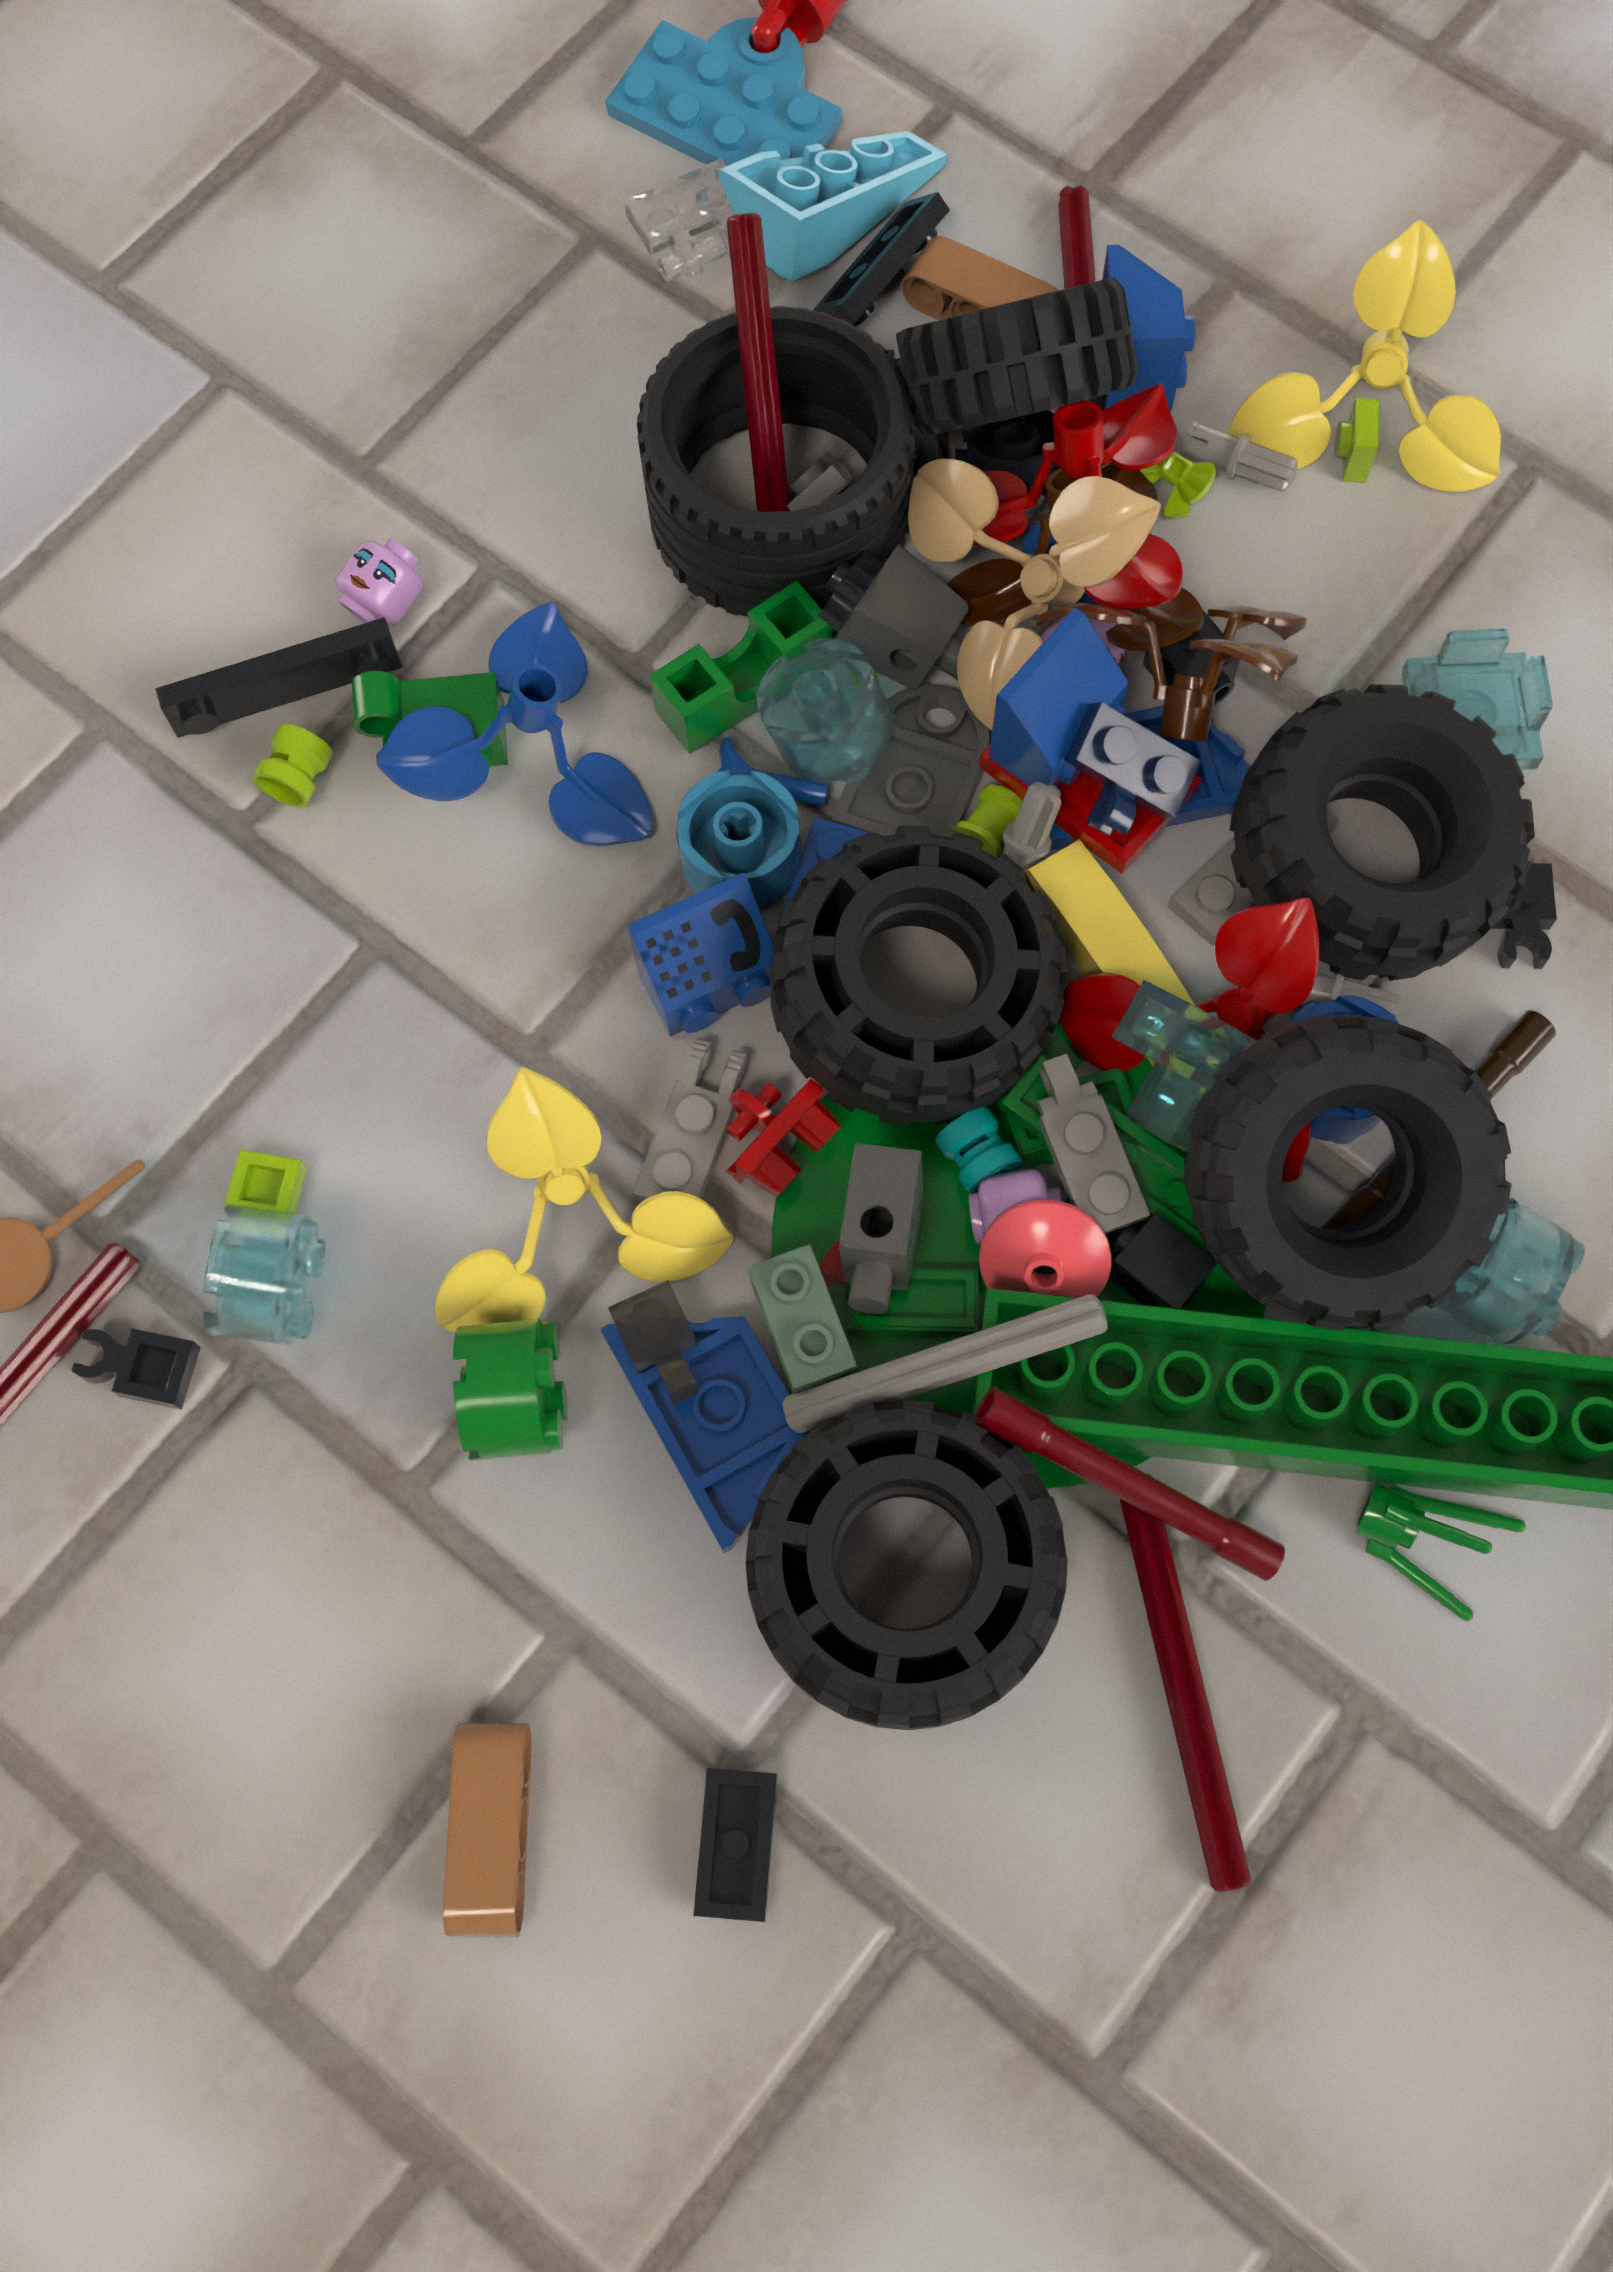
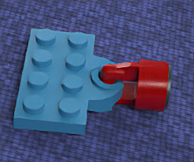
(735, 89)

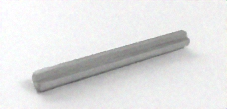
(947, 1362)

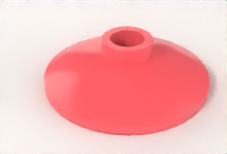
(1047, 1235)

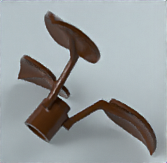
(996, 591)
(1192, 697)

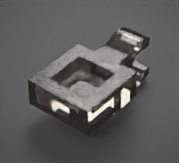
(656, 1334)

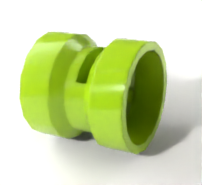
(292, 765)

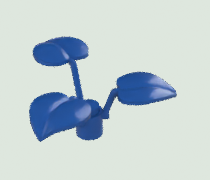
(539, 667)

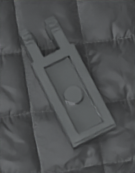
(819, 482)

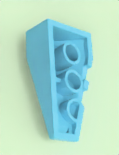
(827, 198)

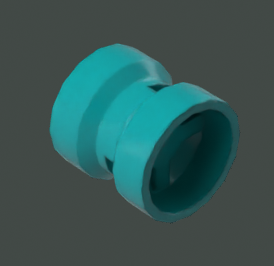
(977, 1148)

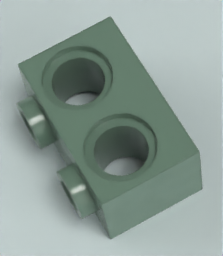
(801, 1319)

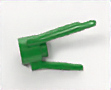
(1398, 1515)

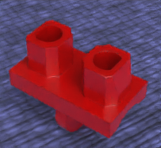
(801, 1116)

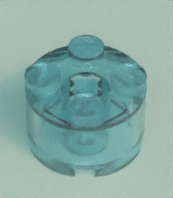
(826, 711)
(262, 1274)
(1519, 1278)

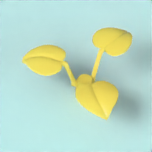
(1397, 290)
(552, 1137)

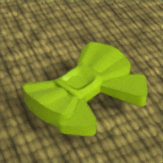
(1189, 480)

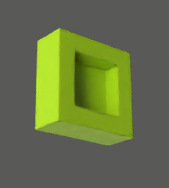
(1358, 440)
(266, 1181)

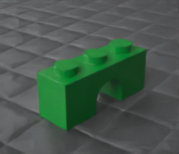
(708, 695)

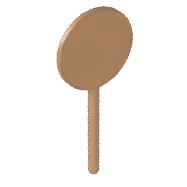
(26, 1250)

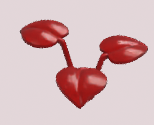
(1132, 437)
(1260, 950)

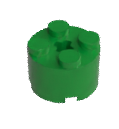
(508, 1389)

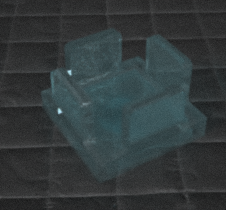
(1488, 683)

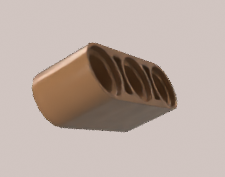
(957, 280)
(487, 1830)

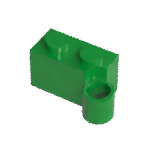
(384, 701)

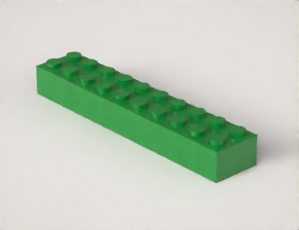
(1323, 1401)

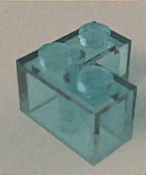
(1187, 1055)

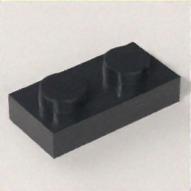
(735, 1845)

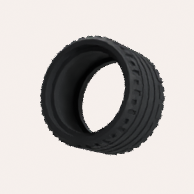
(826, 381)

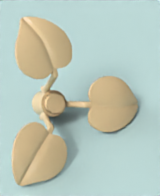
(1096, 532)

